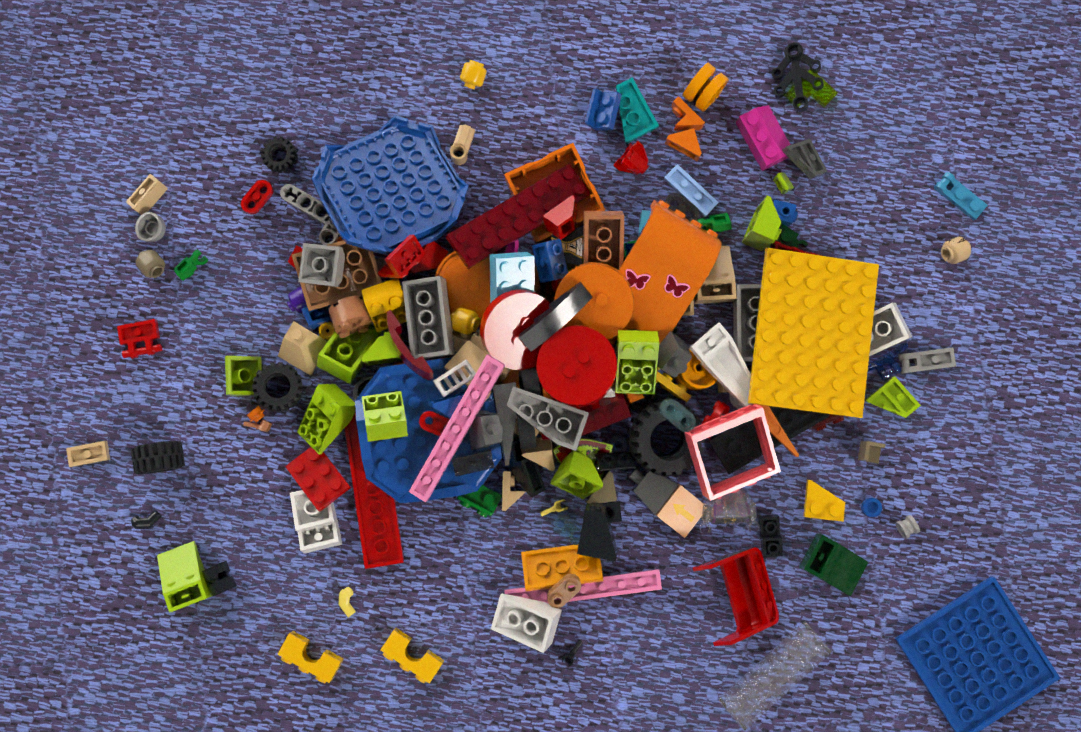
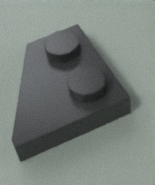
(806, 158)

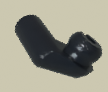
(145, 523)

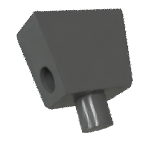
(673, 355)
(485, 430)
(652, 489)

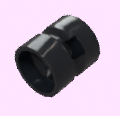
(217, 585)

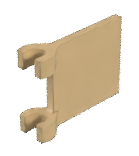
(475, 357)

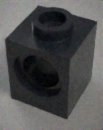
(616, 511)

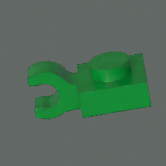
(716, 222)
(188, 265)

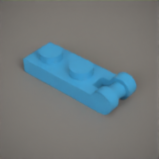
(960, 196)

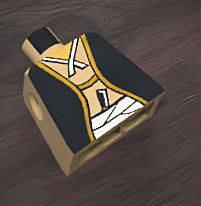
(572, 248)

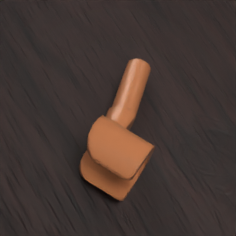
(263, 426)

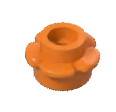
(256, 414)

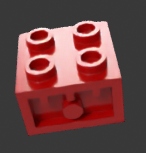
(402, 258)

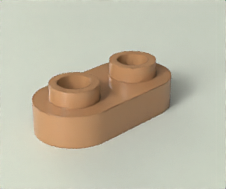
(562, 590)

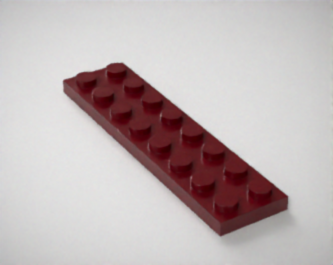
(515, 216)

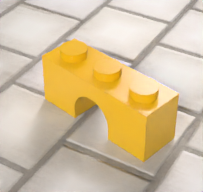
(396, 649)
(294, 652)

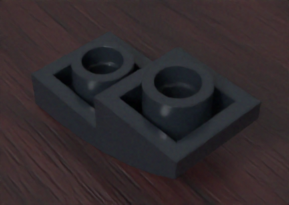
(770, 536)

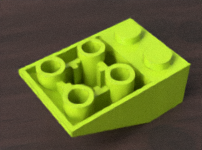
(637, 361)
(326, 416)
(182, 577)

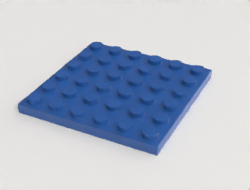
(977, 658)

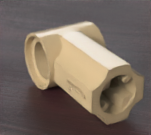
(462, 143)

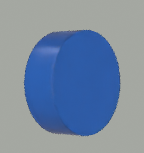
(871, 507)

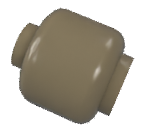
(150, 264)

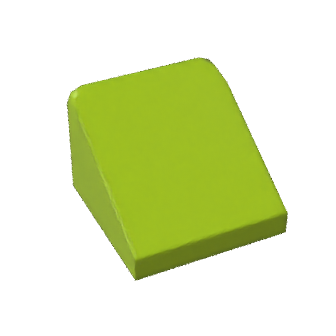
(783, 182)

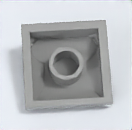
(321, 265)

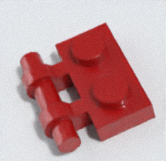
(139, 332)

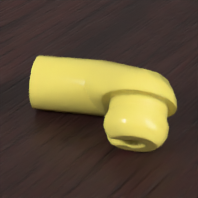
(344, 599)

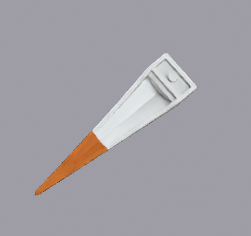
(724, 362)

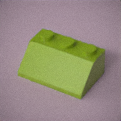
(763, 226)

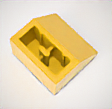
(383, 298)

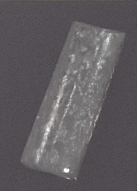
(774, 675)

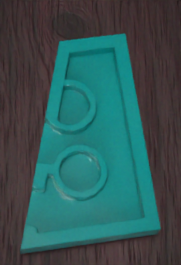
(634, 112)

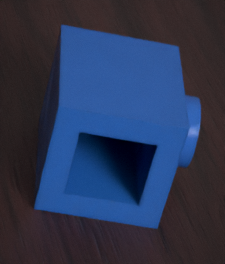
(786, 212)

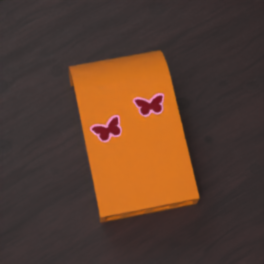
(667, 268)

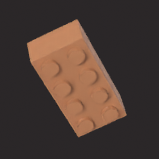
(603, 237)

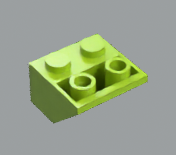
(384, 416)

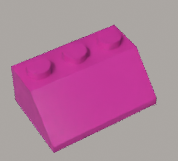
(763, 136)

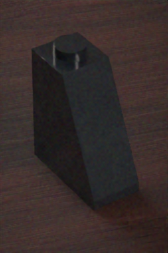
(597, 534)

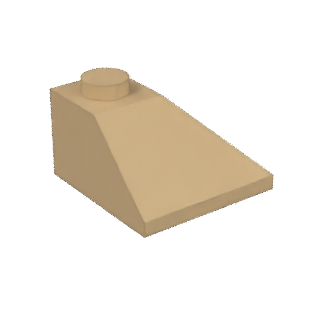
(301, 348)

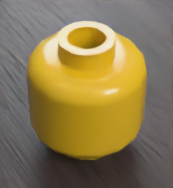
(473, 74)
(465, 321)

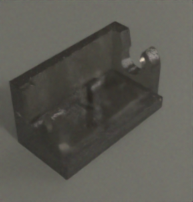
(472, 462)

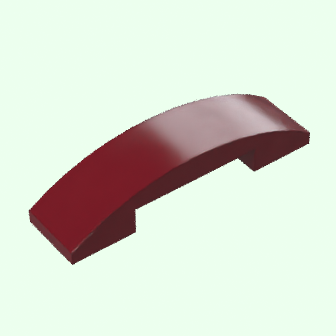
(419, 365)

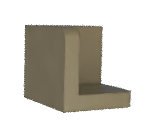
(870, 451)

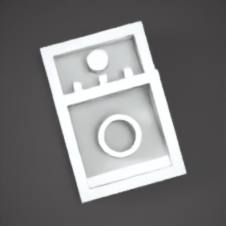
(314, 528)

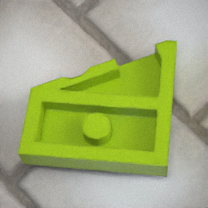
(894, 398)

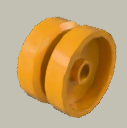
(705, 87)
(695, 376)

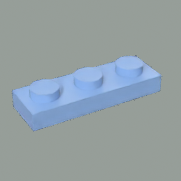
(691, 190)

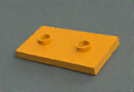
(547, 566)

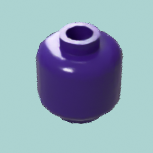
(296, 300)

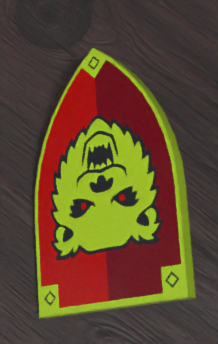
(587, 447)

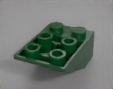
(833, 564)

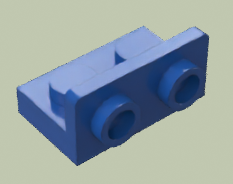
(602, 110)
(550, 260)

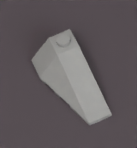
(553, 419)

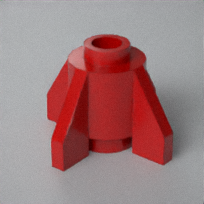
(633, 160)

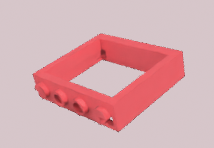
(724, 423)

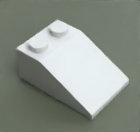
(888, 328)
(526, 621)

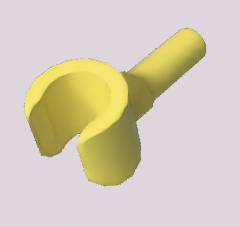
(557, 507)

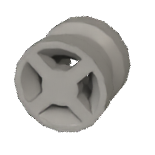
(907, 527)

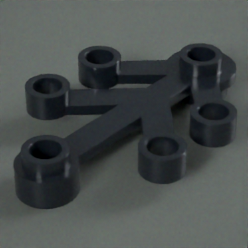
(796, 73)

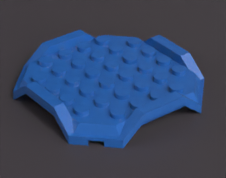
(390, 187)
(398, 461)

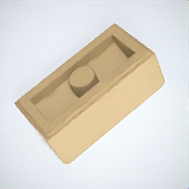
(146, 195)

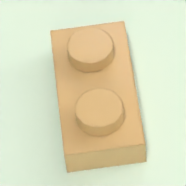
(88, 454)

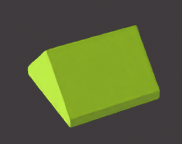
(240, 374)

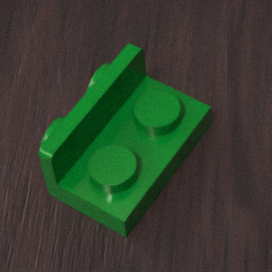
(484, 500)

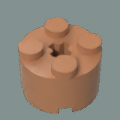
(350, 316)

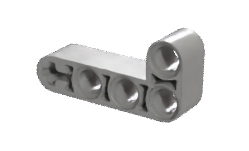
(312, 211)

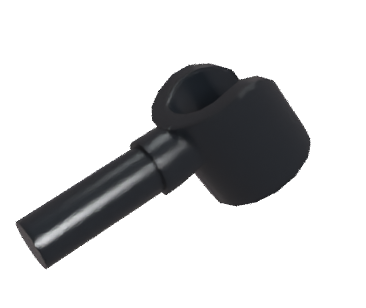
(571, 654)

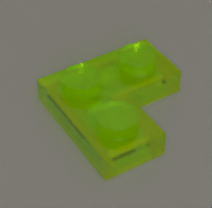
(822, 96)

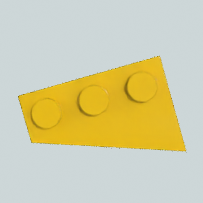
(678, 390)

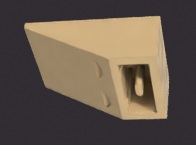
(720, 283)

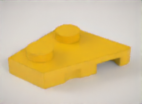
(822, 503)

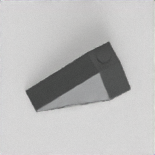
(506, 416)

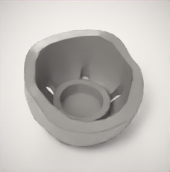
(154, 228)

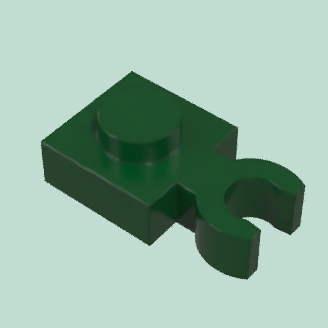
(788, 237)

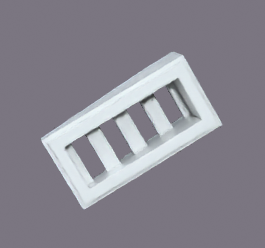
(440, 387)

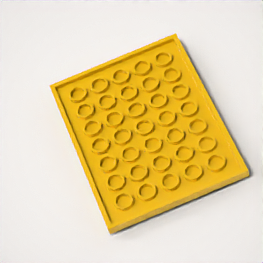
(813, 333)

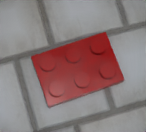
(318, 478)

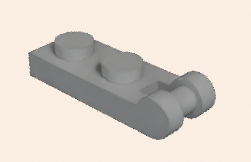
(928, 360)

